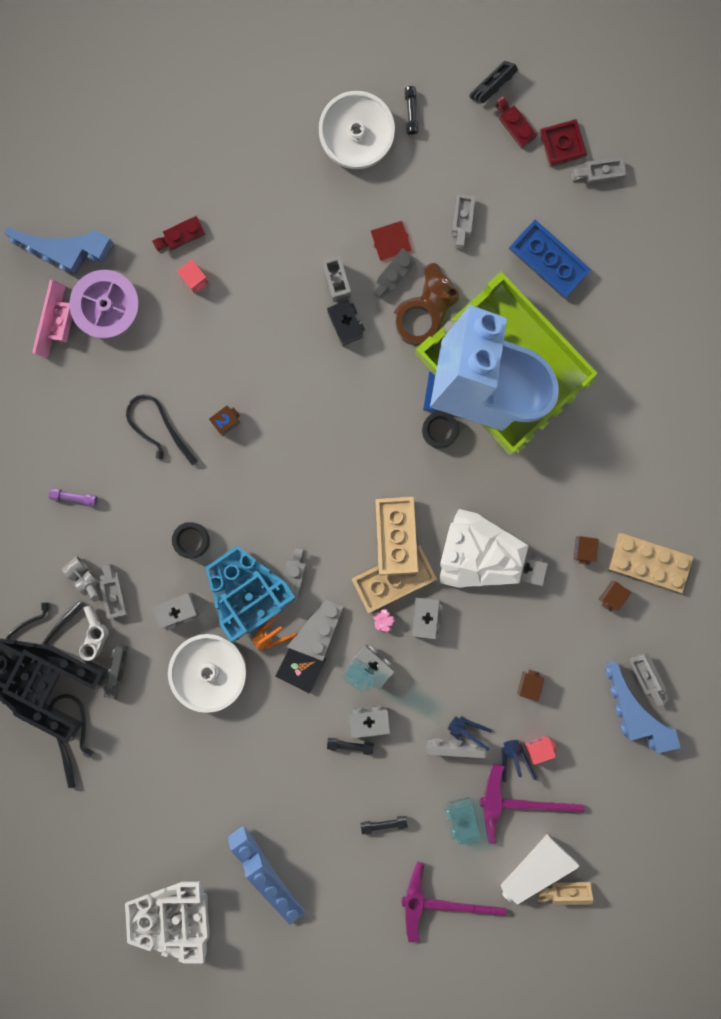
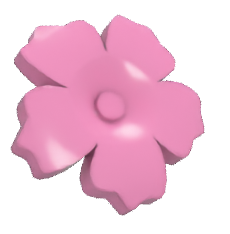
(383, 620)

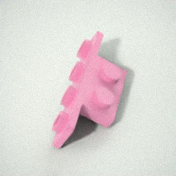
(54, 321)

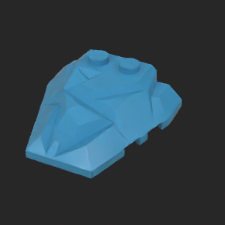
(245, 593)

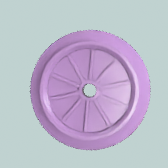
(93, 293)

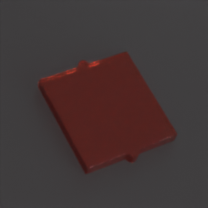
(390, 240)

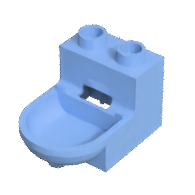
(489, 377)

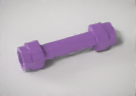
(88, 499)

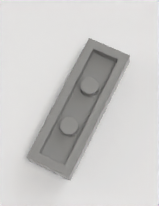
(454, 748)

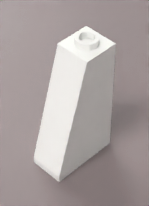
(538, 870)

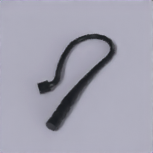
(159, 454)
(45, 607)
(86, 752)

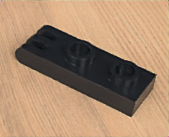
(493, 82)

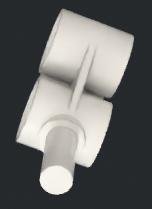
(96, 643)

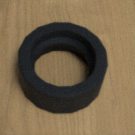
(440, 415)
(176, 540)

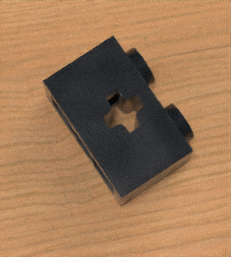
(346, 333)

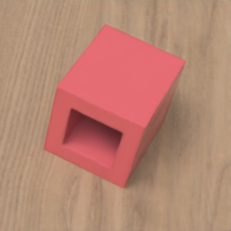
(193, 276)
(541, 749)

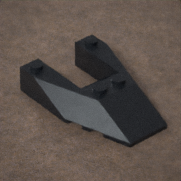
(29, 677)

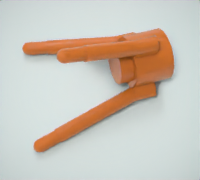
(263, 640)

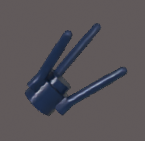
(458, 726)
(512, 749)

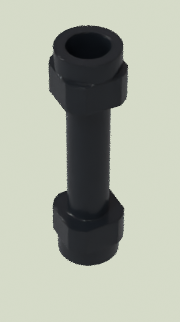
(410, 96)
(366, 748)
(400, 822)

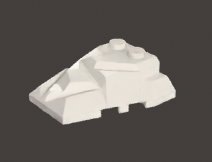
(480, 553)
(171, 922)

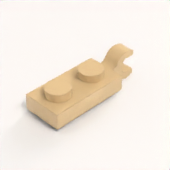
(567, 893)

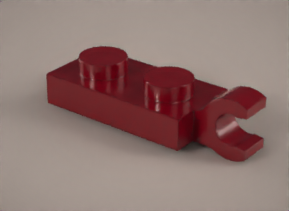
(515, 123)
(180, 234)

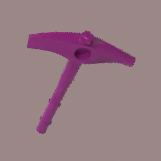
(493, 803)
(415, 903)

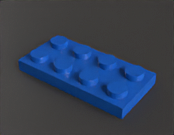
(549, 259)

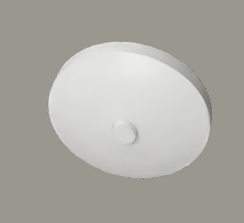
(356, 129)
(207, 673)

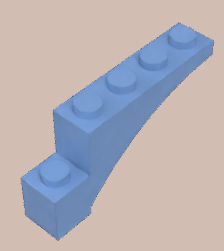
(64, 251)
(634, 719)
(262, 875)

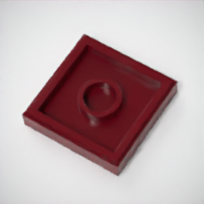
(563, 142)

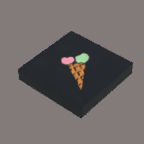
(300, 670)

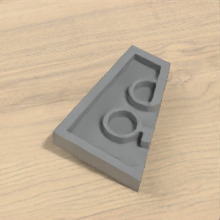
(318, 631)

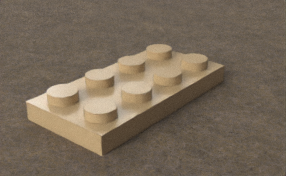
(396, 536)
(650, 562)
(380, 590)

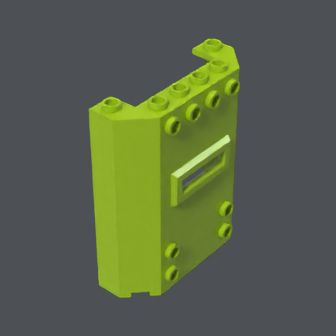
(529, 330)

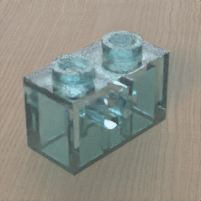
(359, 675)
(469, 830)

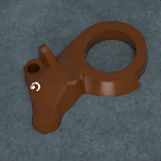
(435, 299)

